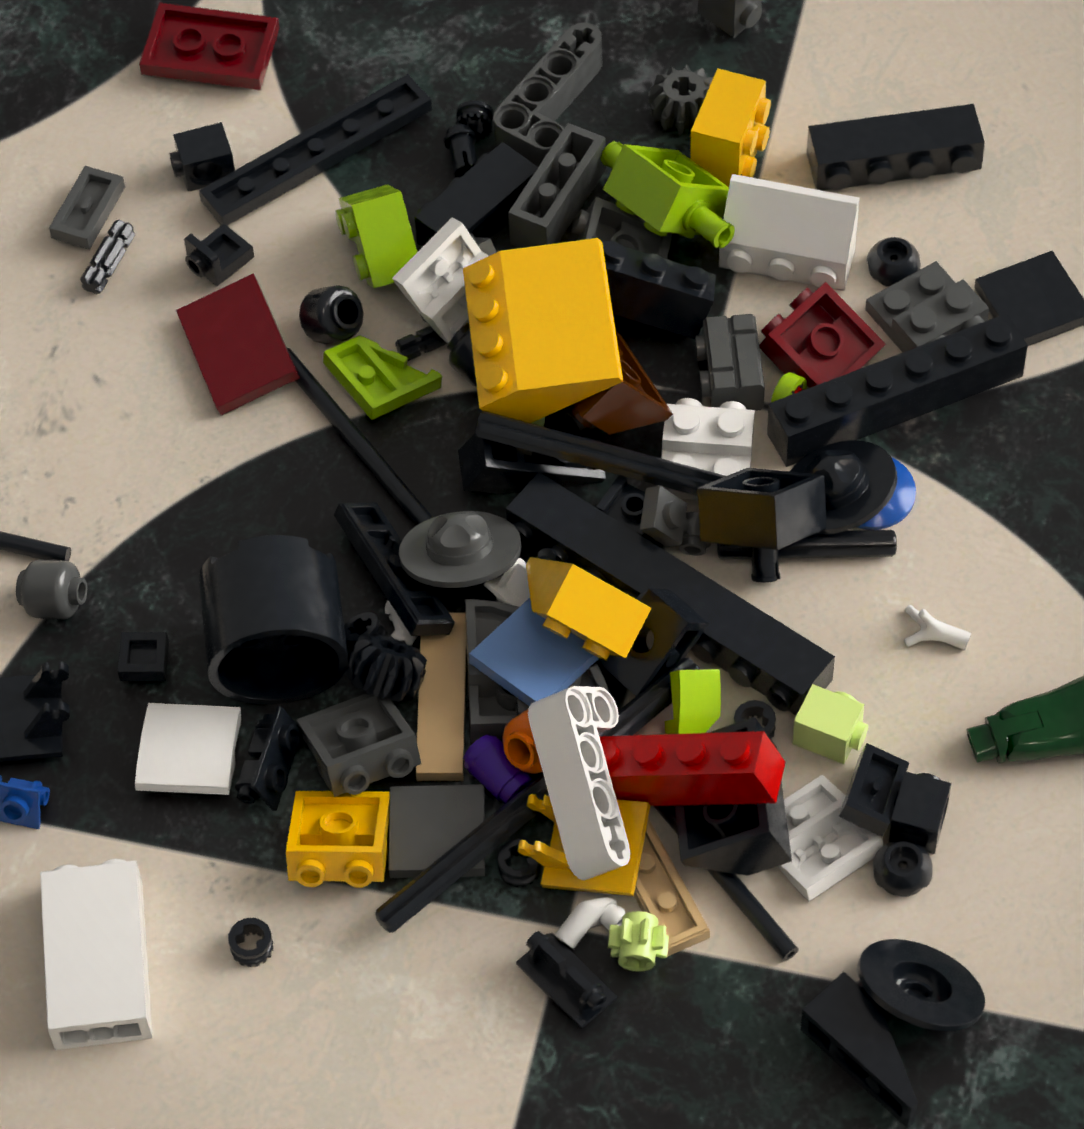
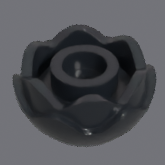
(893, 248)
(898, 880)

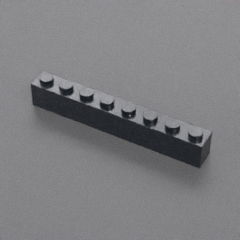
(739, 636)

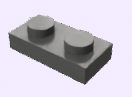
(87, 207)

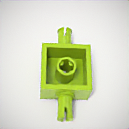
(667, 192)

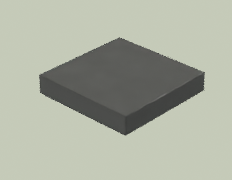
(429, 823)

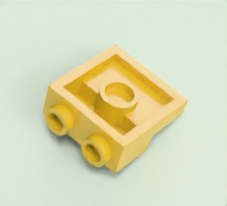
(338, 838)

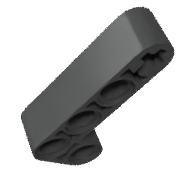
(530, 111)

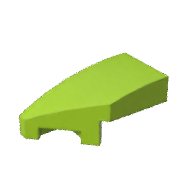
(694, 701)

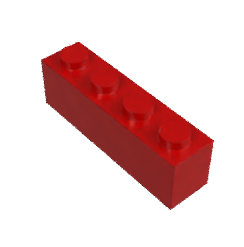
(694, 768)

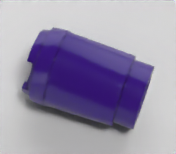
(490, 767)

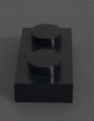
(874, 789)

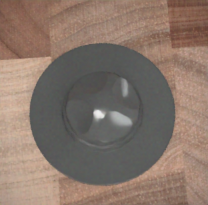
(460, 549)

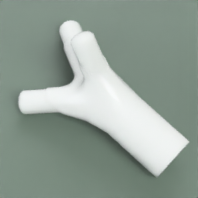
(935, 630)

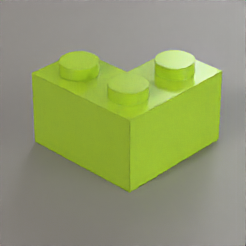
(381, 231)

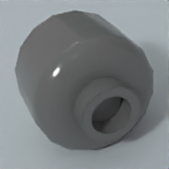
(51, 589)

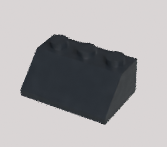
(734, 836)

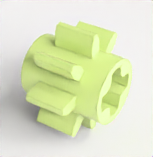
(638, 941)

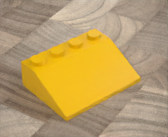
(541, 328)

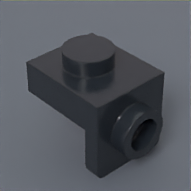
(217, 254)

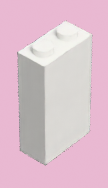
(95, 954)

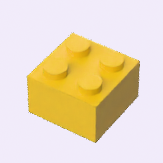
(731, 126)

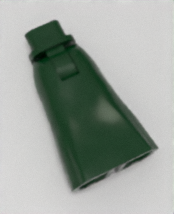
(1034, 727)

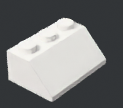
(790, 232)

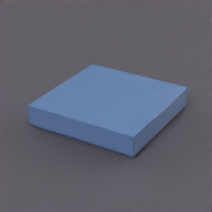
(530, 658)

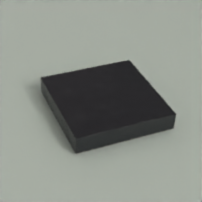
(1035, 297)

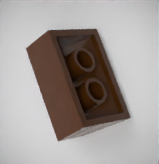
(627, 404)

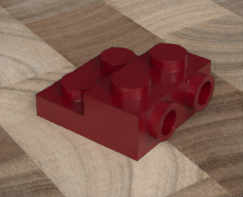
(819, 338)

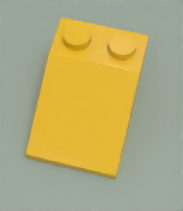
(585, 607)

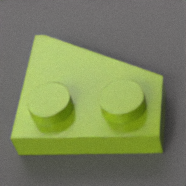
(378, 377)

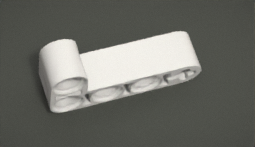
(578, 777)

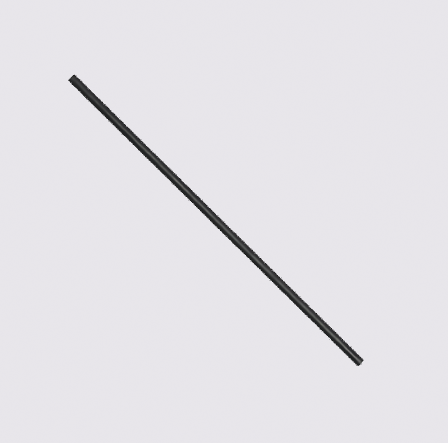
(418, 513)

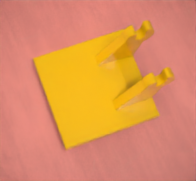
(556, 868)

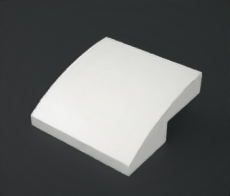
(436, 280)
(188, 748)
(822, 842)

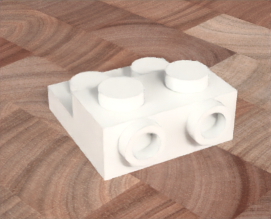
(708, 438)

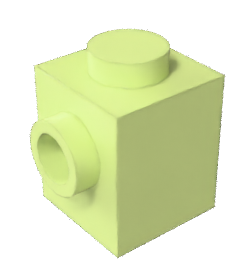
(830, 724)

